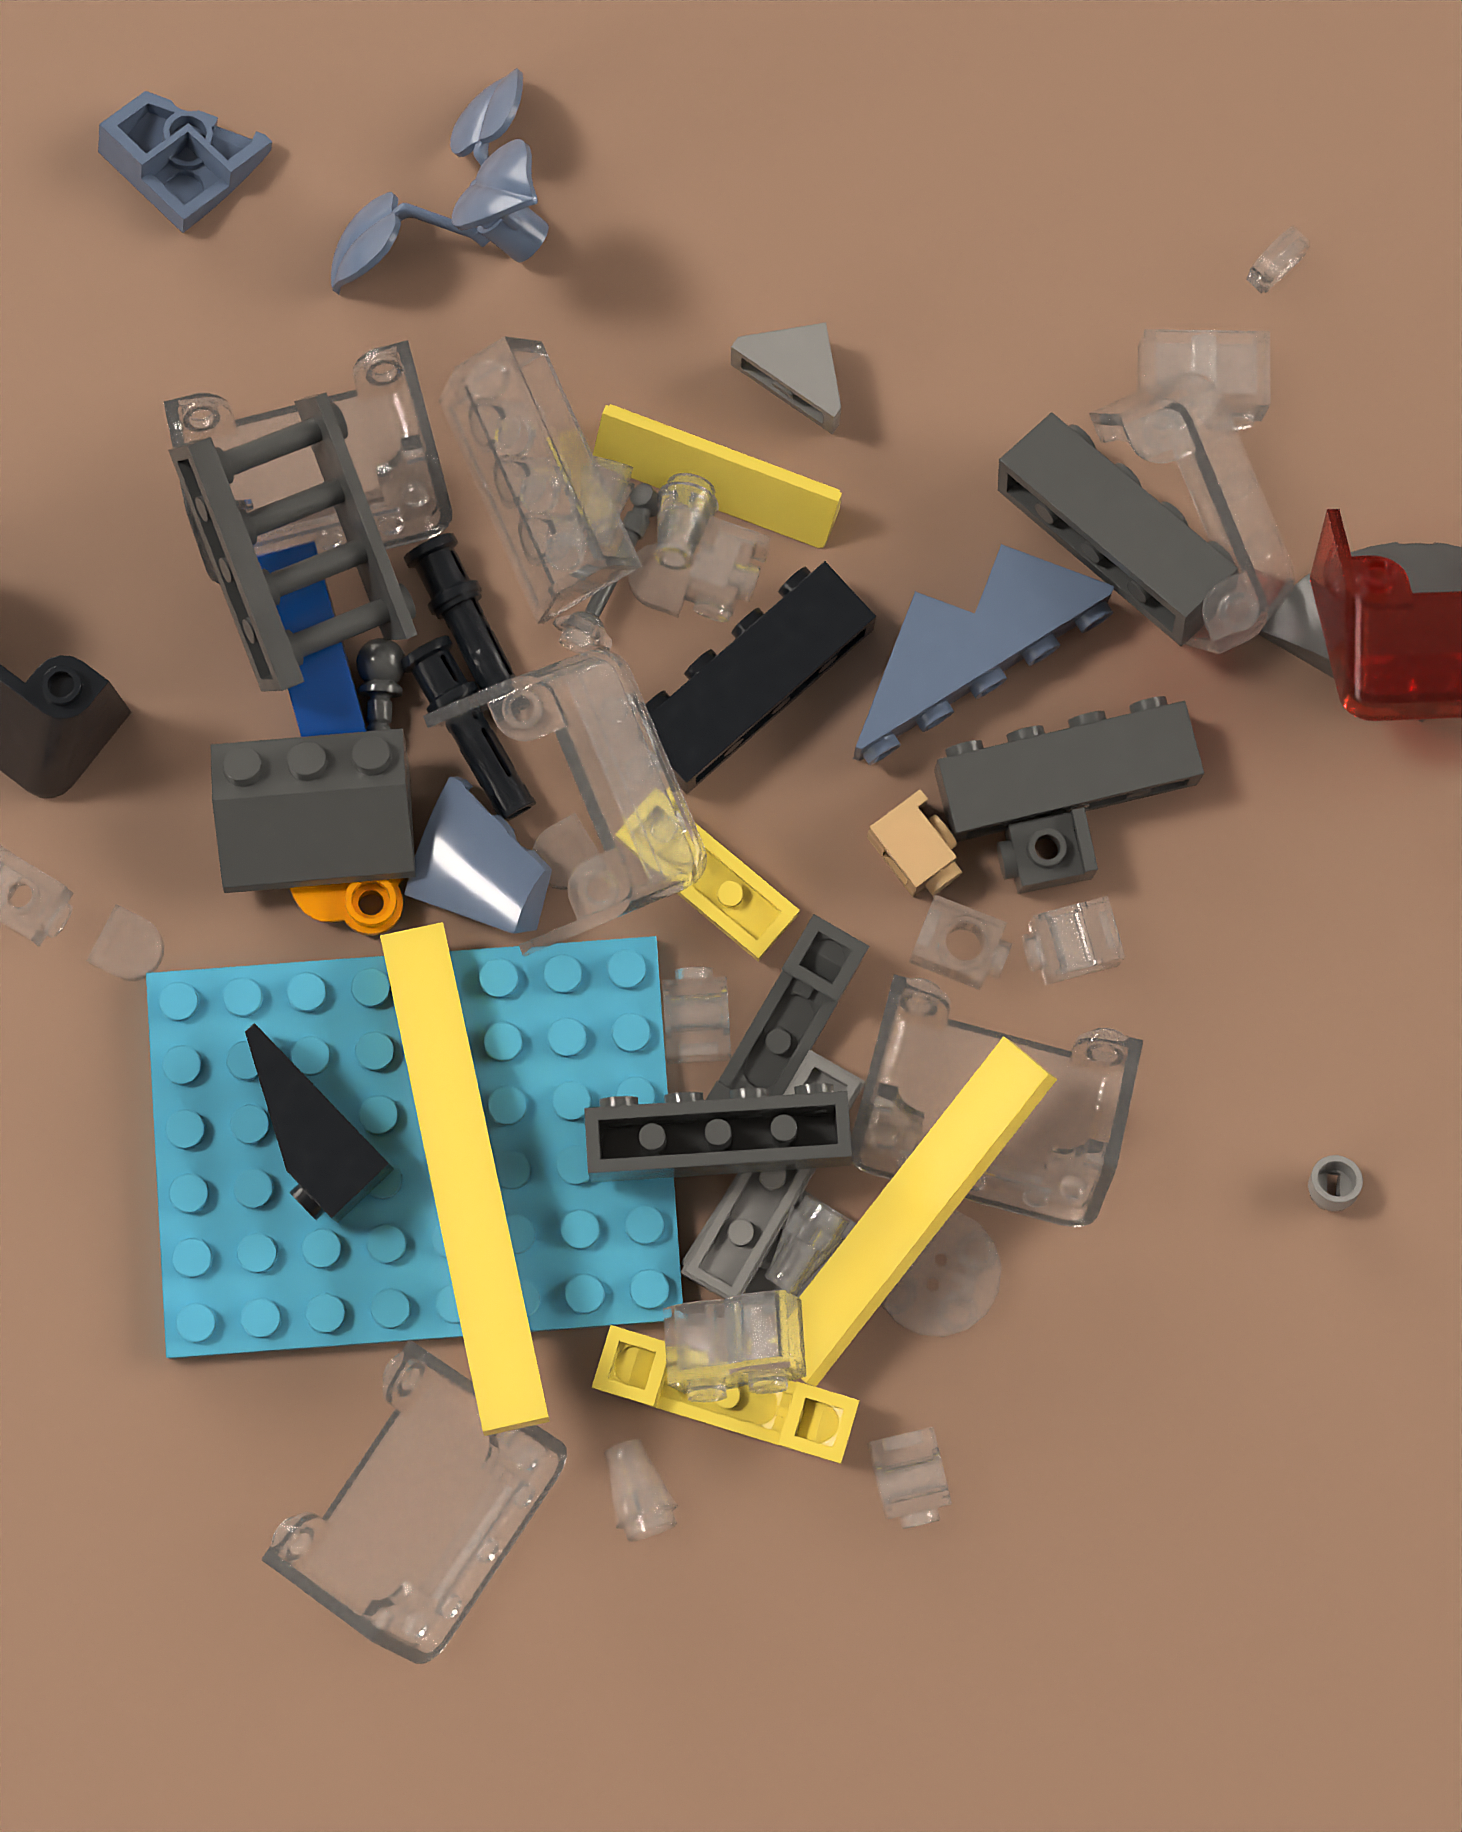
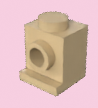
(916, 846)

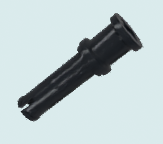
(456, 601)
(445, 684)

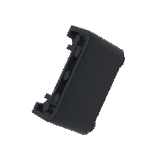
(55, 724)

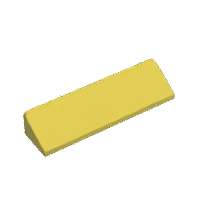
(742, 483)

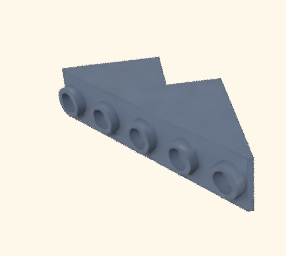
(957, 652)

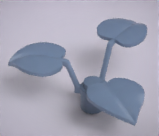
(488, 210)

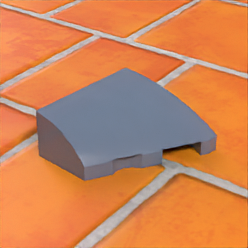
(178, 156)
(477, 865)

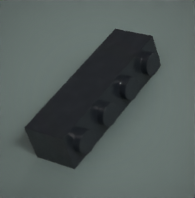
(758, 672)

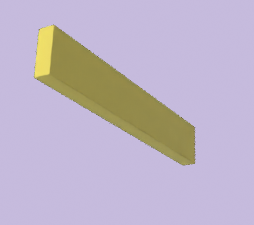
(918, 1202)

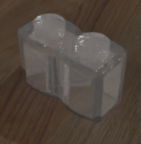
(734, 1344)

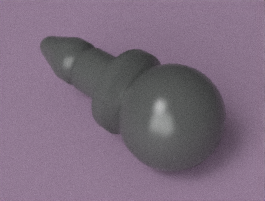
(381, 670)

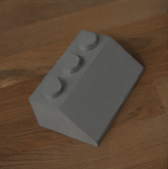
(313, 810)

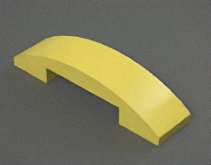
(796, 1419)

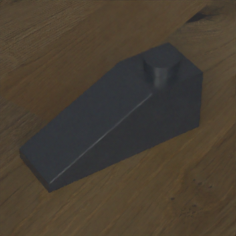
(316, 1141)

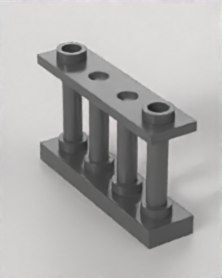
(232, 532)

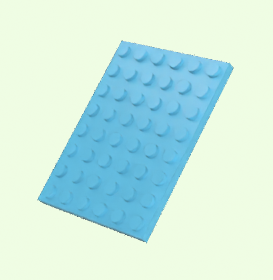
(545, 1042)

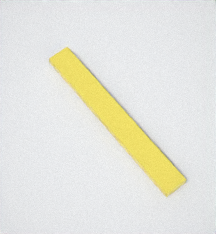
(464, 1180)

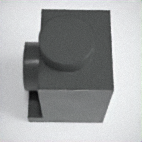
(1075, 852)

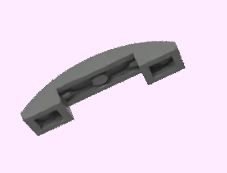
(794, 1010)

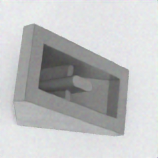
(795, 368)

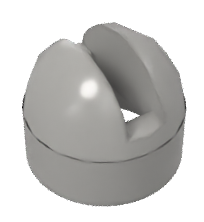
(1347, 1187)

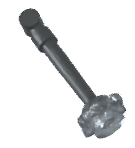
(584, 629)

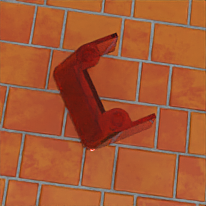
(1386, 646)

